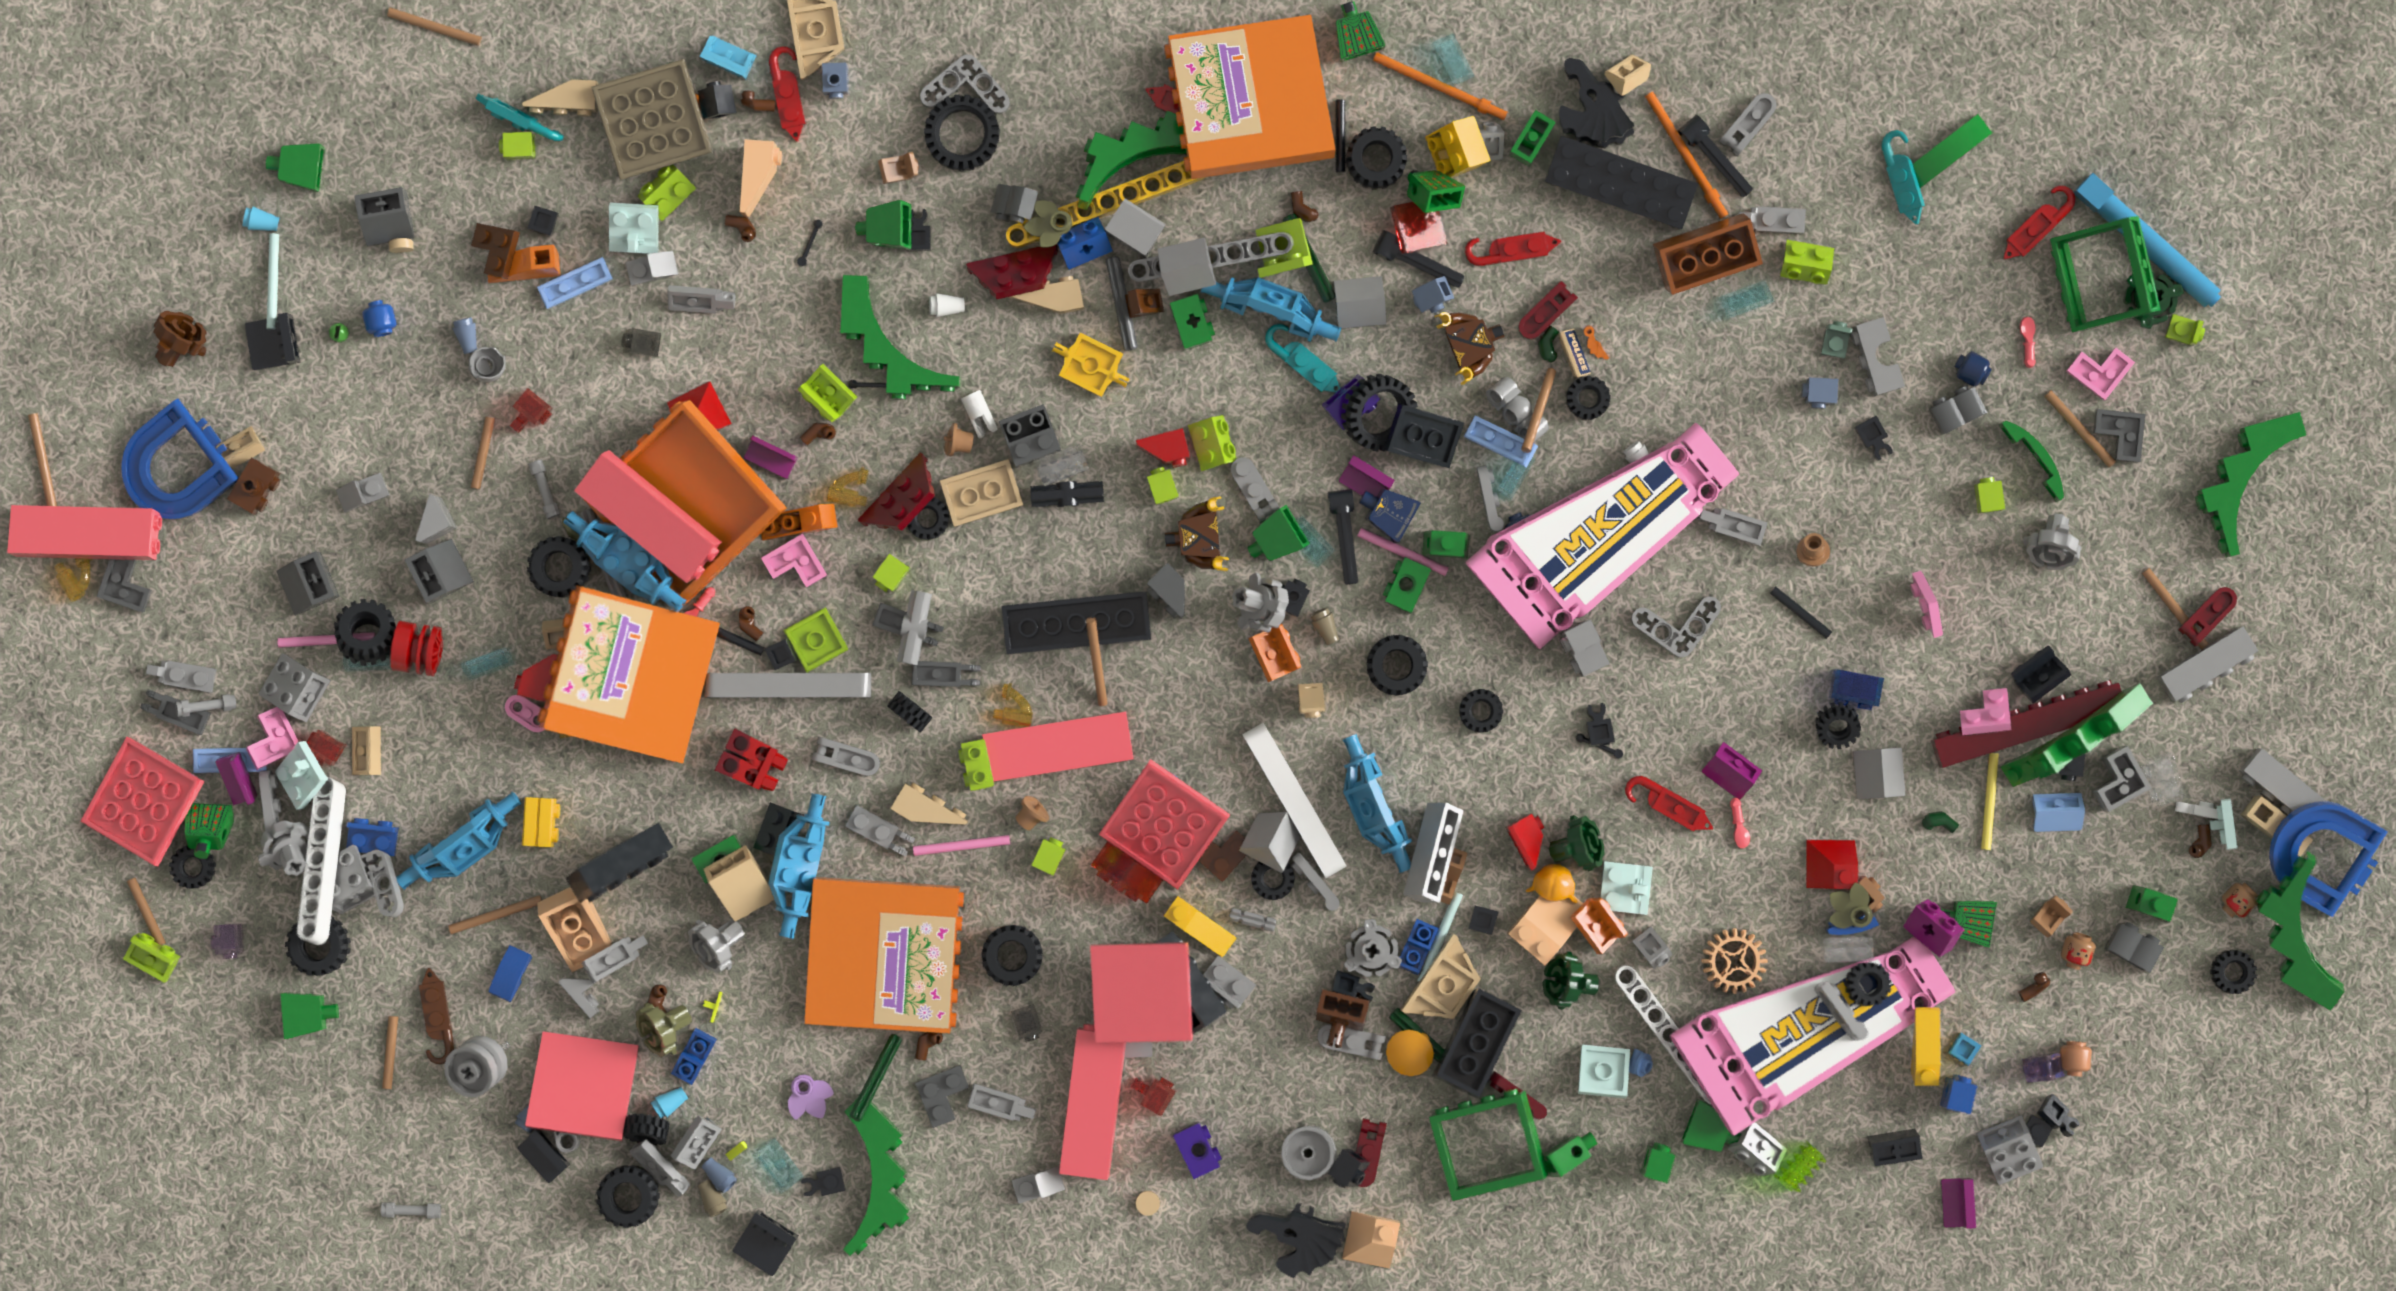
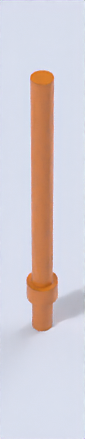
(1483, 106)
(1711, 195)

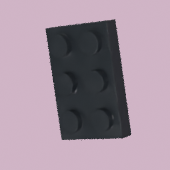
(1424, 435)

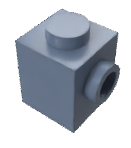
(835, 80)
(1432, 295)
(1820, 392)

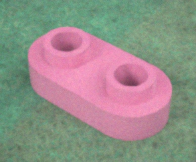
(526, 715)

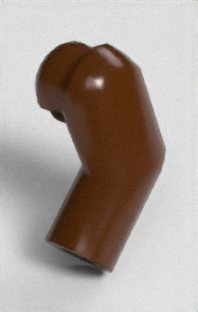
(757, 104)
(1301, 210)
(744, 226)
(818, 430)
(746, 623)
(2203, 843)
(2036, 988)
(657, 996)
(926, 1041)

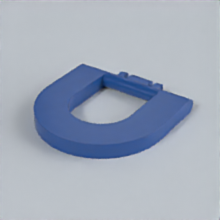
(149, 439)
(2334, 817)

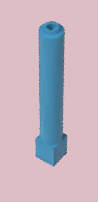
(2100, 199)

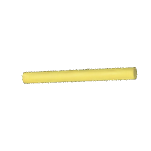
(1989, 801)

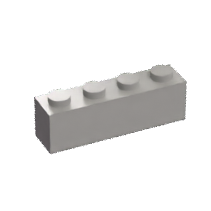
(2207, 664)
(2277, 782)
(1433, 852)

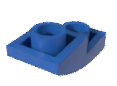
(1852, 929)
(1417, 946)
(509, 973)
(693, 1056)

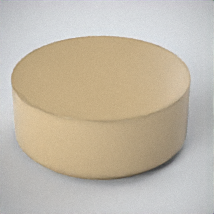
(400, 245)
(1147, 1203)

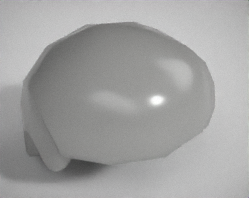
(480, 368)

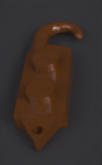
(436, 1014)

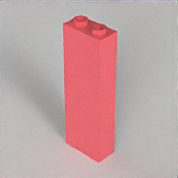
(648, 517)
(84, 532)
(1059, 746)
(1092, 1106)

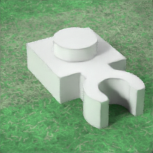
(2204, 809)

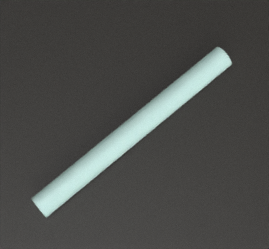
(272, 281)
(1442, 932)

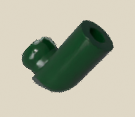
(1546, 346)
(1939, 819)

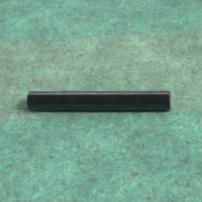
(1340, 135)
(1801, 612)
(740, 641)

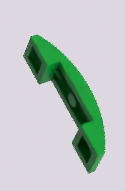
(1950, 149)
(2053, 483)

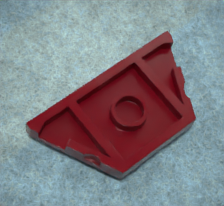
(1014, 272)
(902, 498)

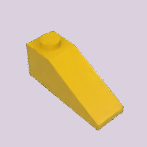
(1199, 926)
(1926, 1047)

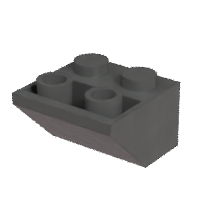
(384, 216)
(1030, 436)
(439, 571)
(307, 582)
(1170, 588)

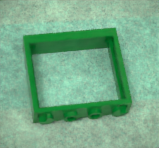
(2139, 264)
(1489, 1102)

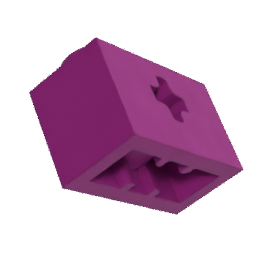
(1933, 928)

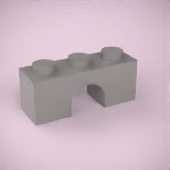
(1880, 378)

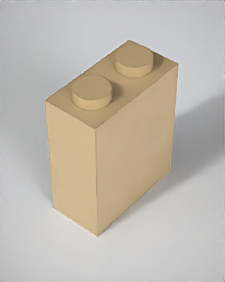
(739, 883)

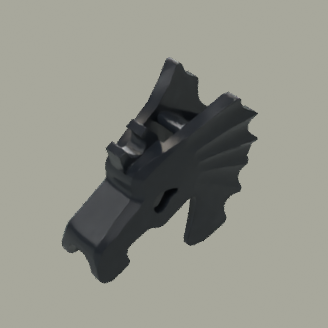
(1602, 120)
(1314, 1238)

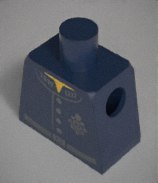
(1389, 512)

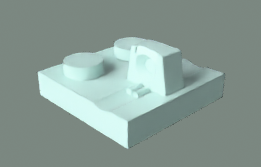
(633, 228)
(301, 775)
(2226, 822)
(1626, 887)
(1604, 1071)

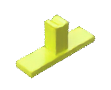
(711, 1005)
(736, 1150)

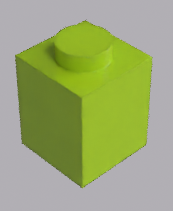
(517, 145)
(1162, 485)
(1989, 495)
(890, 573)
(1049, 855)

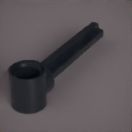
(1697, 132)
(1389, 247)
(1342, 504)

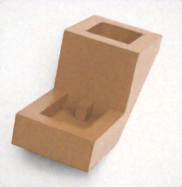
(1455, 868)

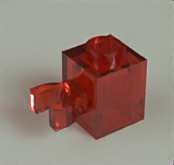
(531, 409)
(325, 747)
(1157, 1095)

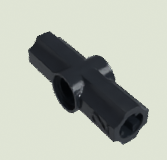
(1067, 494)

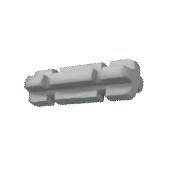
(1252, 919)

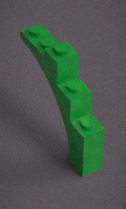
(1136, 143)
(902, 373)
(2236, 470)
(2080, 738)
(2302, 968)
(884, 1206)

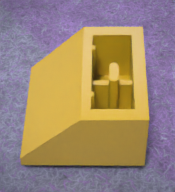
(1458, 147)

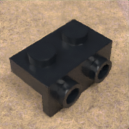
(2040, 674)
(774, 823)

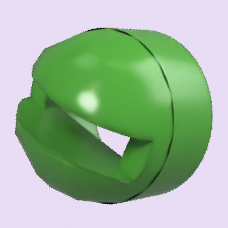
(343, 333)

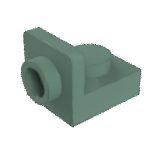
(1836, 339)

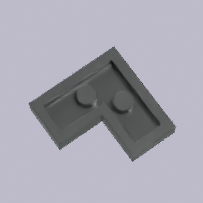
(2127, 428)
(118, 589)
(935, 1092)

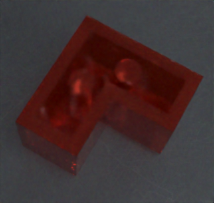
(1126, 873)

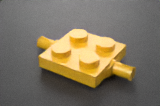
(1090, 364)

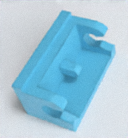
(728, 57)

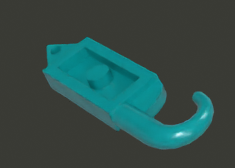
(518, 118)
(1903, 178)
(1303, 361)

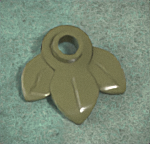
(1045, 223)
(1848, 905)

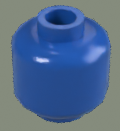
(379, 319)

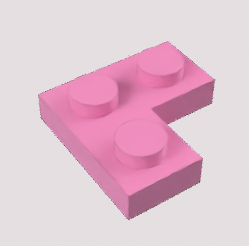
(2103, 378)
(795, 555)
(1927, 603)
(1991, 718)
(279, 739)

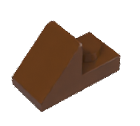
(1144, 302)

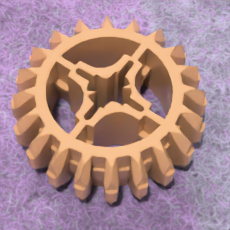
(1727, 970)

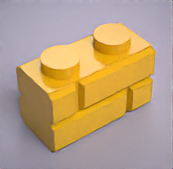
(540, 822)

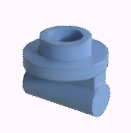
(1640, 1063)

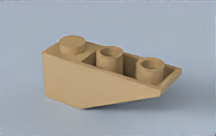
(570, 96)
(1056, 297)
(1311, 699)
(920, 808)
(2267, 819)

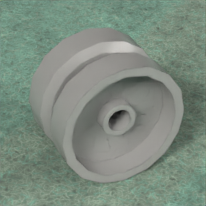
(476, 1066)
(1323, 1152)

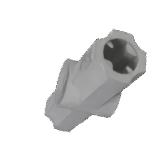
(914, 627)

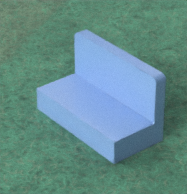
(2058, 812)

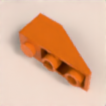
(532, 264)
(802, 521)

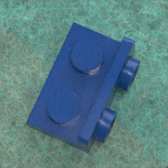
(372, 837)

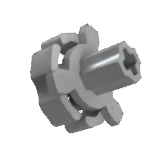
(2053, 545)
(1258, 602)
(286, 850)
(715, 944)
(1361, 950)

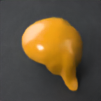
(1554, 883)

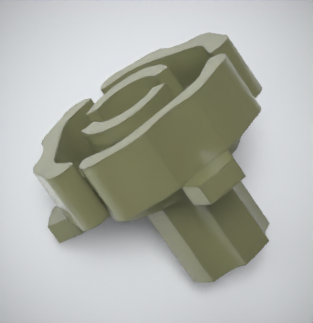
(662, 1027)

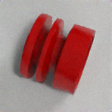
(421, 649)

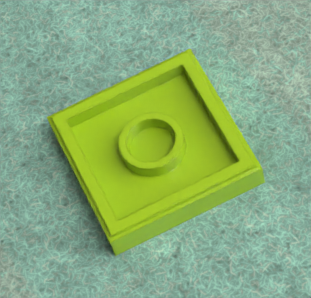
(816, 639)

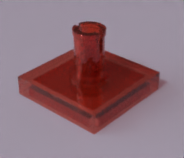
(1417, 229)

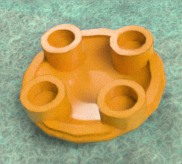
(1410, 1052)

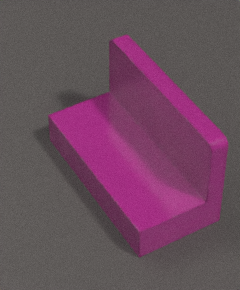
(770, 457)
(1363, 477)
(1731, 771)
(236, 779)
(1958, 1202)

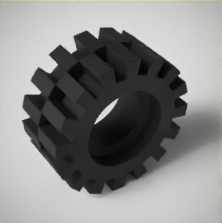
(1577, 408)
(938, 528)
(1488, 697)
(909, 711)
(1840, 737)
(182, 877)
(1272, 893)
(2248, 972)
(1881, 990)
(646, 1127)

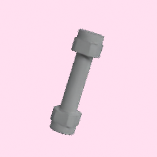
(550, 509)
(226, 702)
(389, 1210)

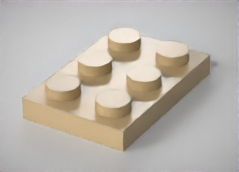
(981, 493)

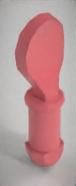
(2027, 330)
(702, 602)
(1741, 835)

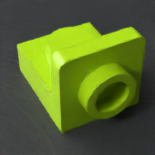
(2185, 330)

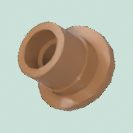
(958, 441)
(1813, 550)
(1031, 813)

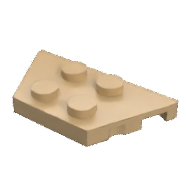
(815, 33)
(1444, 984)

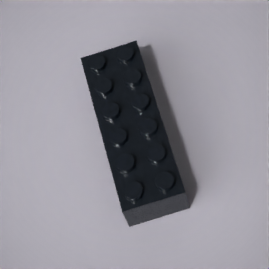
(1621, 182)
(1063, 622)

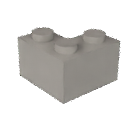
(1584, 648)
(2126, 783)

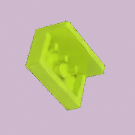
(666, 190)
(1807, 262)
(827, 393)
(1212, 442)
(977, 765)
(151, 957)

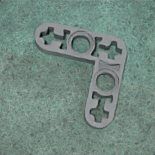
(963, 77)
(1675, 635)
(376, 874)

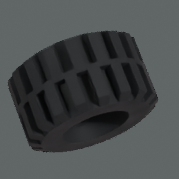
(1381, 137)
(538, 561)
(359, 615)
(1418, 665)
(990, 955)
(332, 962)
(644, 1183)

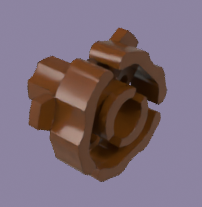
(178, 337)

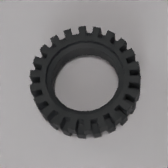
(946, 108)
(1359, 398)

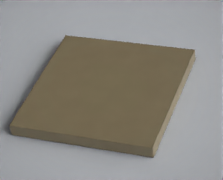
(652, 119)

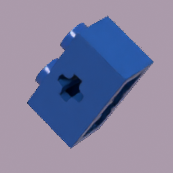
(1084, 243)
(1958, 1094)

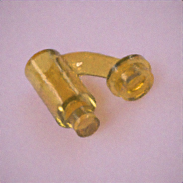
(848, 497)
(72, 587)
(1016, 717)

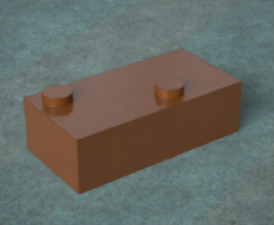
(1707, 253)

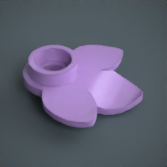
(810, 1100)

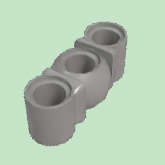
(1515, 408)

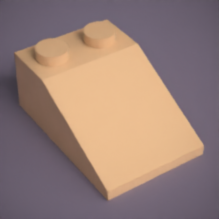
(759, 167)
(573, 927)
(1545, 927)

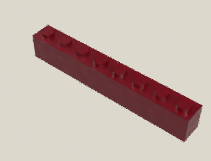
(2025, 725)

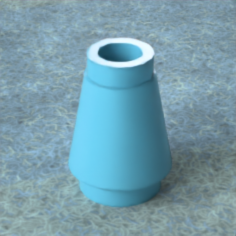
(260, 220)
(668, 1102)

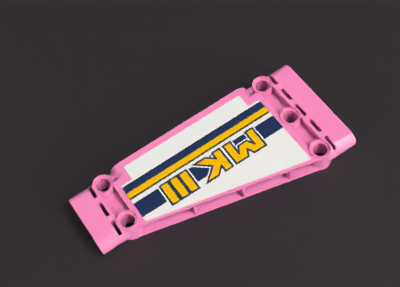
(1599, 534)
(1791, 1039)

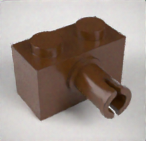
(254, 486)
(1342, 1013)

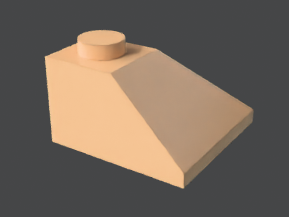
(1371, 1239)

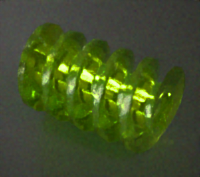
(1800, 1168)

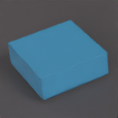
(1964, 1049)

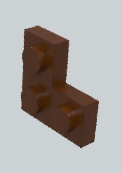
(501, 247)
(1224, 859)

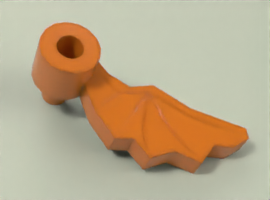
(1594, 345)

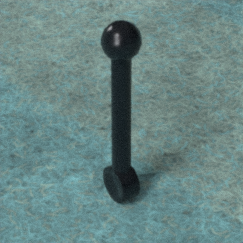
(817, 225)
(854, 384)
(1618, 753)

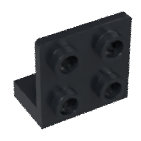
(272, 347)
(765, 1243)

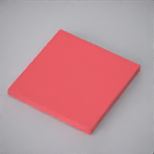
(142, 801)
(1164, 824)
(1141, 992)
(582, 1086)

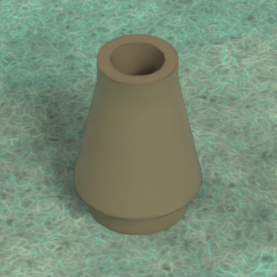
(1325, 625)
(712, 1200)

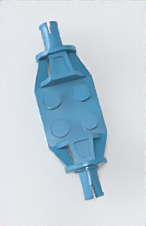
(1274, 300)
(625, 560)
(1370, 807)
(462, 847)
(797, 864)

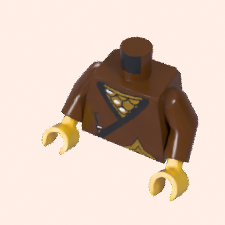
(1470, 342)
(1199, 536)

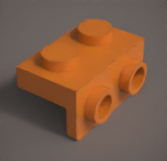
(1275, 653)
(1598, 924)

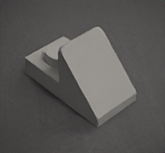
(652, 267)
(362, 492)
(576, 989)
(1038, 1185)

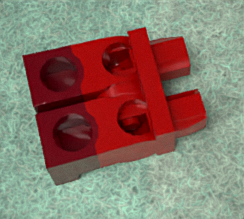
(757, 764)

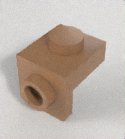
(898, 168)
(1872, 887)
(2051, 915)

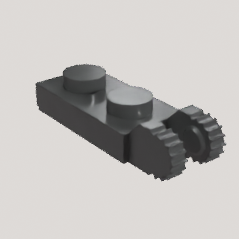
(892, 618)
(942, 674)
(195, 722)

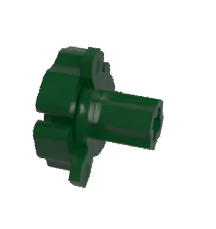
(2166, 293)
(1579, 844)
(1569, 981)

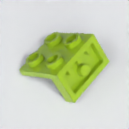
(1296, 258)

